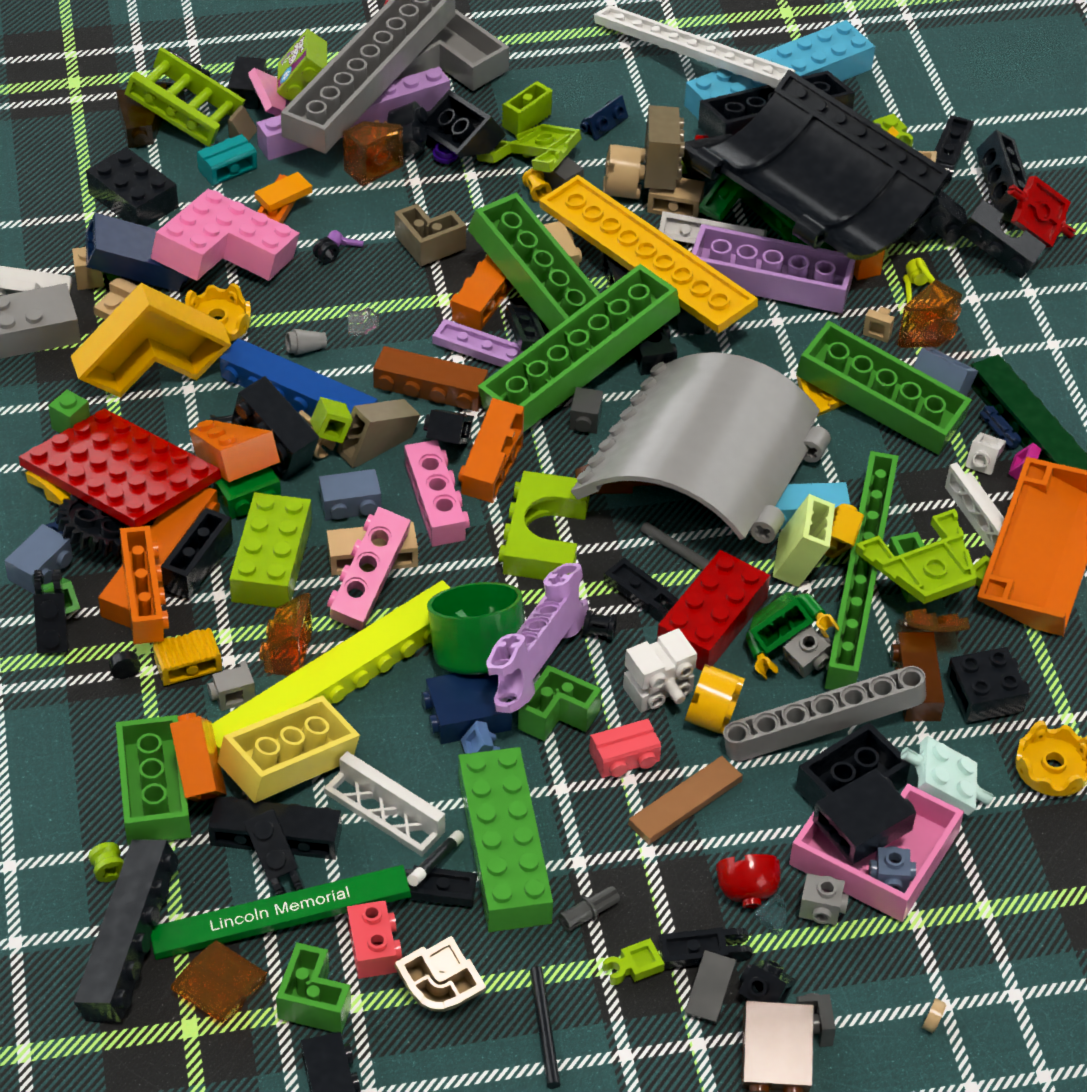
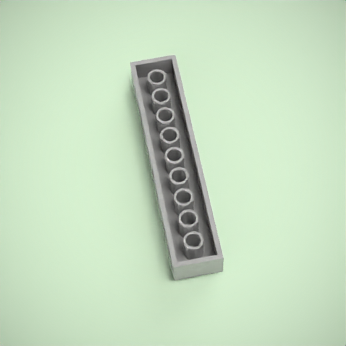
(363, 71)

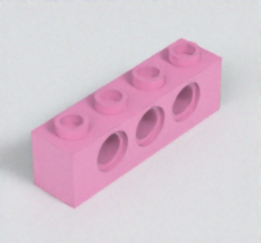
(436, 493)
(356, 611)

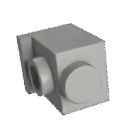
(232, 687)

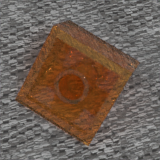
(372, 150)
(930, 317)
(288, 637)

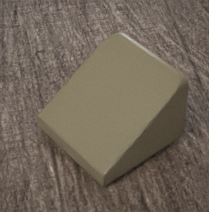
(241, 123)

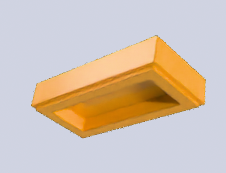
(283, 192)

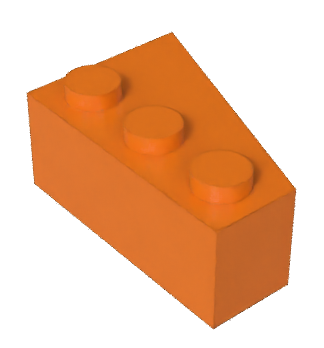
(493, 451)

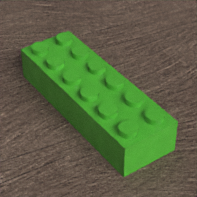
(531, 259)
(883, 387)
(505, 840)

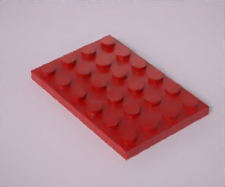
(120, 468)

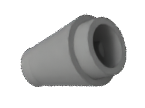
(304, 341)

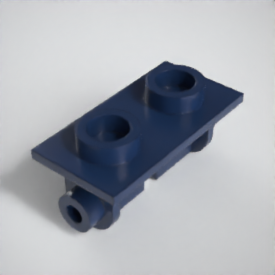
(605, 118)

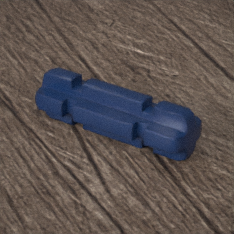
(1000, 427)

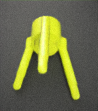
(917, 274)

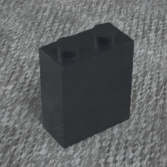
(864, 816)

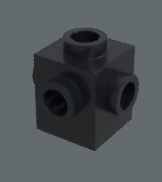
(766, 982)

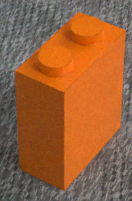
(197, 758)

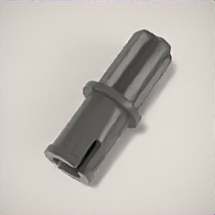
(588, 908)

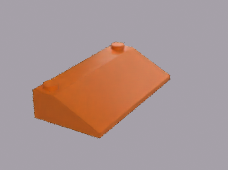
(1040, 548)

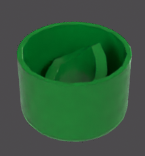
(469, 623)

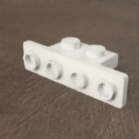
(19, 280)

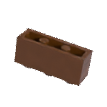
(920, 651)

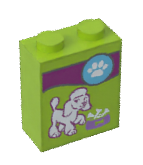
(301, 64)

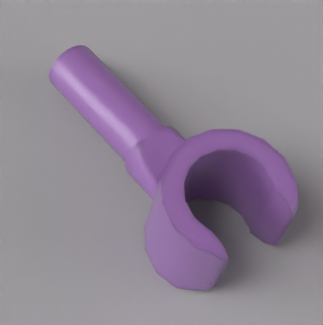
(338, 239)

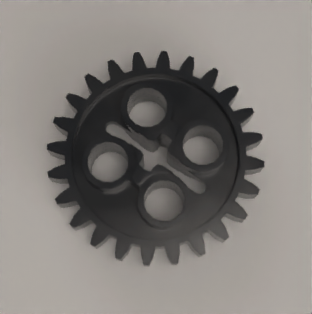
(90, 526)

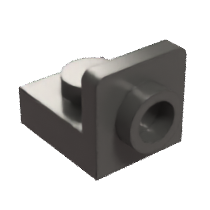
(822, 1017)

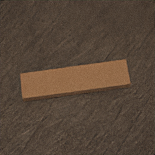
(685, 800)

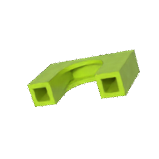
(538, 497)

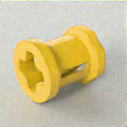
(537, 185)

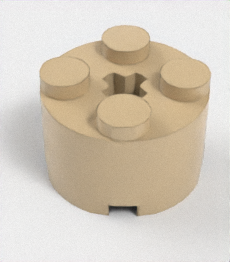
(624, 171)

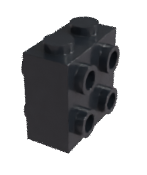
(987, 684)

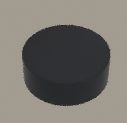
(124, 664)

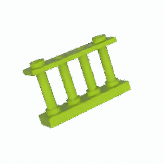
(173, 109)

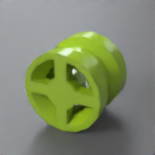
(106, 861)

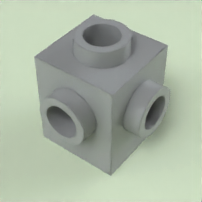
(807, 651)
(823, 899)

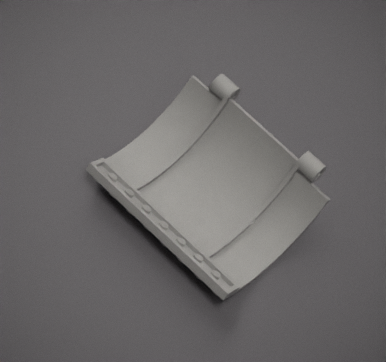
(716, 433)

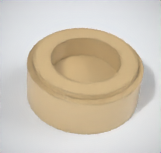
(934, 1015)

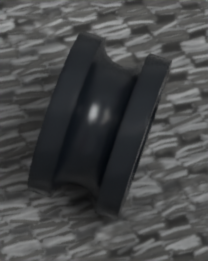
(326, 250)

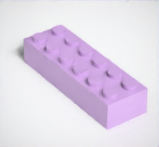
(778, 267)

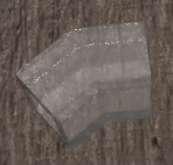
(362, 321)

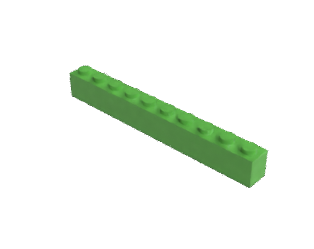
(861, 575)

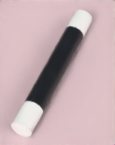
(435, 858)

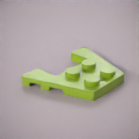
(544, 141)
(928, 570)

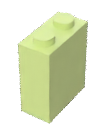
(804, 540)

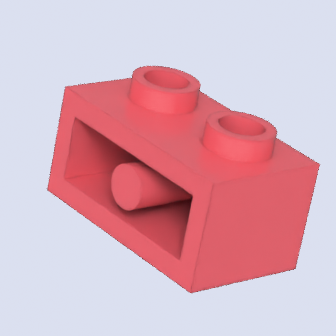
(372, 939)

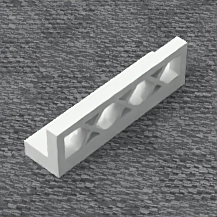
(686, 227)
(974, 504)
(392, 796)

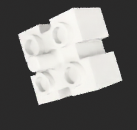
(660, 671)

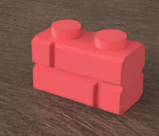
(625, 748)

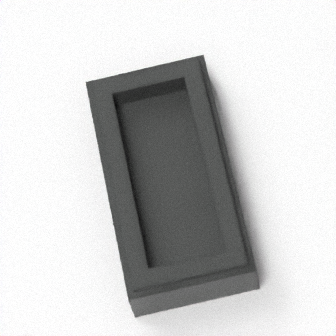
(710, 987)

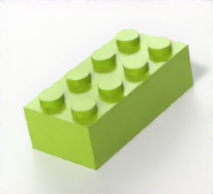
(271, 550)

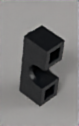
(985, 232)

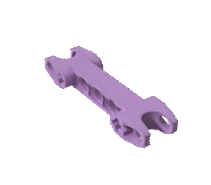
(521, 655)

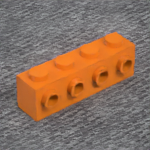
(142, 586)

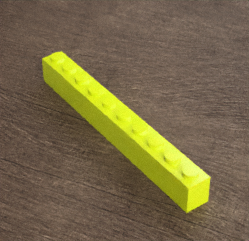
(342, 667)

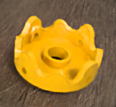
(224, 303)
(1052, 744)

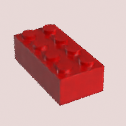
(717, 606)

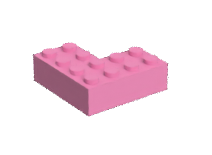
(223, 229)
(931, 837)

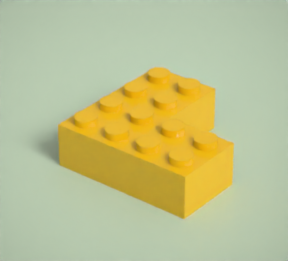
(146, 331)

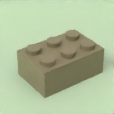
(663, 147)

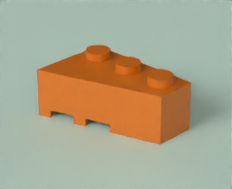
(234, 448)

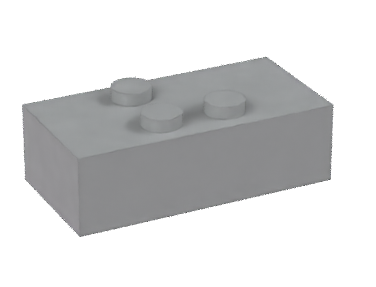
(37, 321)

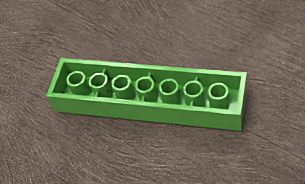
(583, 345)

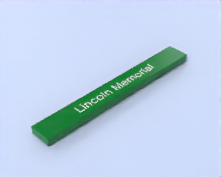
(278, 912)

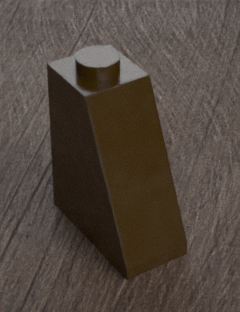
(137, 121)

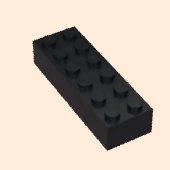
(734, 111)

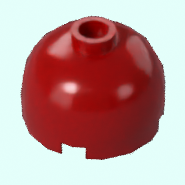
(749, 879)

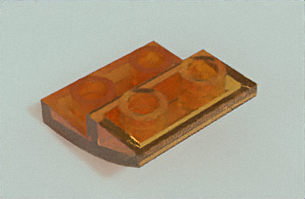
(929, 622)
(218, 981)

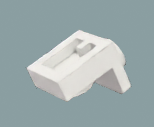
(984, 453)

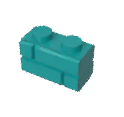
(227, 159)

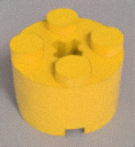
(714, 699)

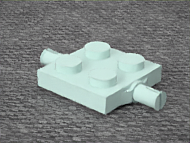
(947, 775)

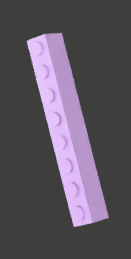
(422, 87)

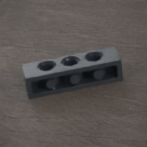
(1001, 169)

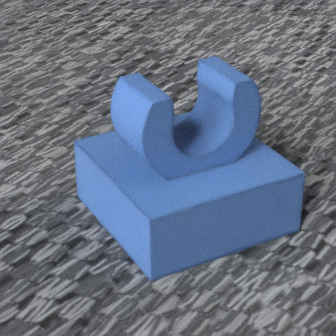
(478, 739)

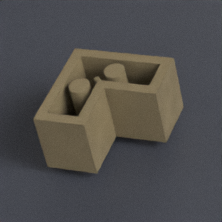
(429, 238)

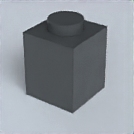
(563, 172)
(586, 410)

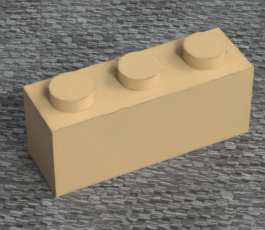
(341, 543)

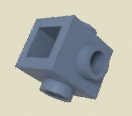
(893, 867)

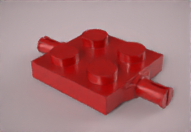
(1041, 211)

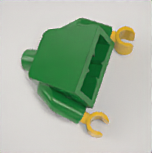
(782, 621)

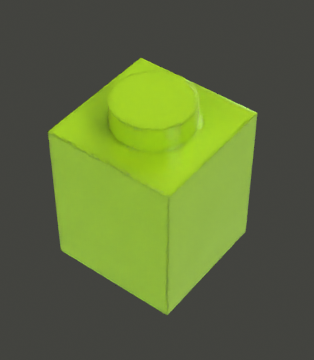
(331, 420)

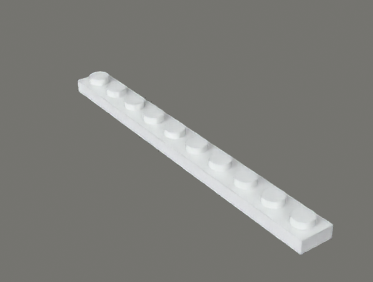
(691, 45)

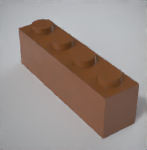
(429, 378)

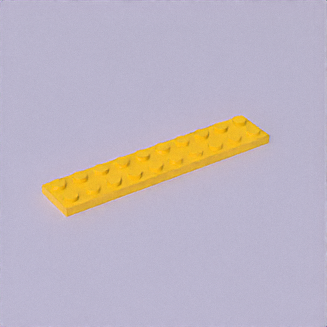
(634, 241)

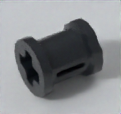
(592, 619)

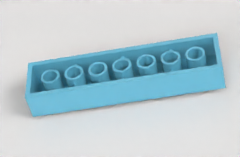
(832, 49)

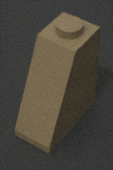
(377, 429)

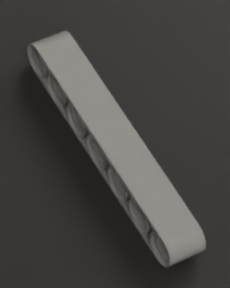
(825, 713)

